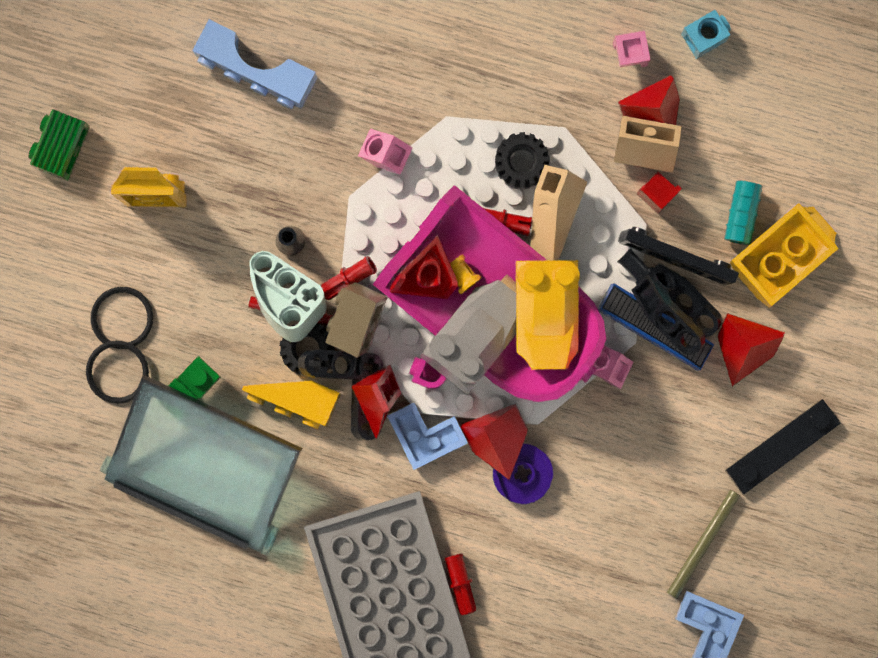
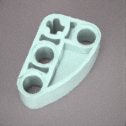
(281, 305)

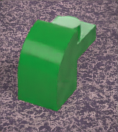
(196, 379)

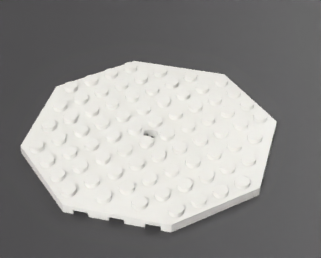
(463, 154)

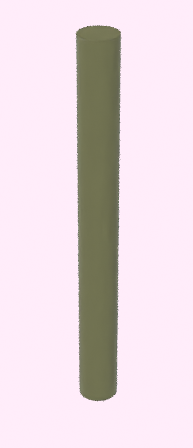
(703, 544)

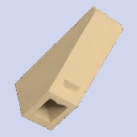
(554, 210)

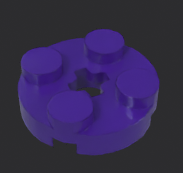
(538, 481)

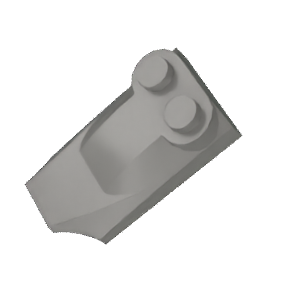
(474, 335)

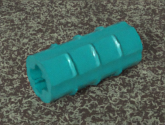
(743, 212)

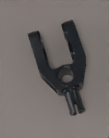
(659, 291)

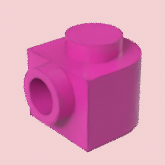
(426, 375)

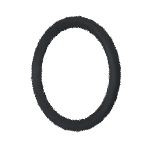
(140, 296)
(93, 356)

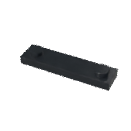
(716, 271)
(782, 446)

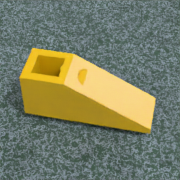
(304, 398)

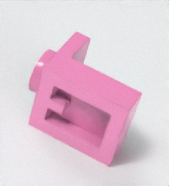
(612, 367)

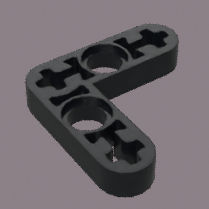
(354, 372)

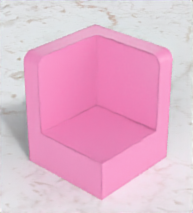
(632, 49)

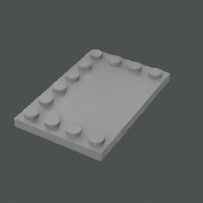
(386, 583)

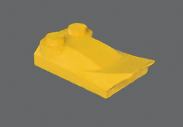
(148, 188)
(785, 254)
(547, 312)

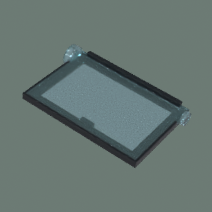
(202, 465)

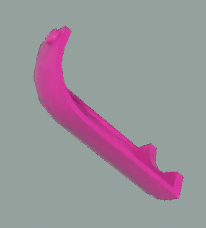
(492, 254)

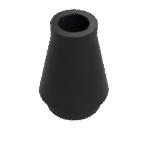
(295, 245)

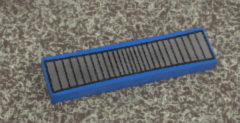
(625, 310)

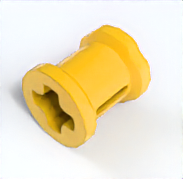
(464, 274)

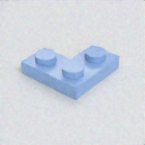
(425, 444)
(716, 622)

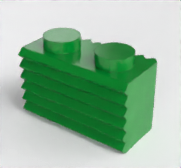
(58, 144)

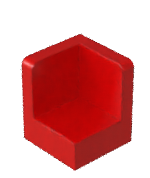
(658, 192)

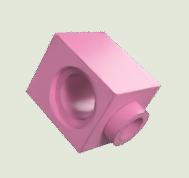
(385, 151)

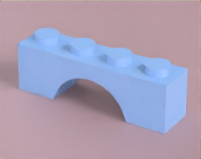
(288, 82)

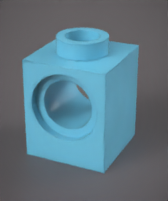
(700, 45)

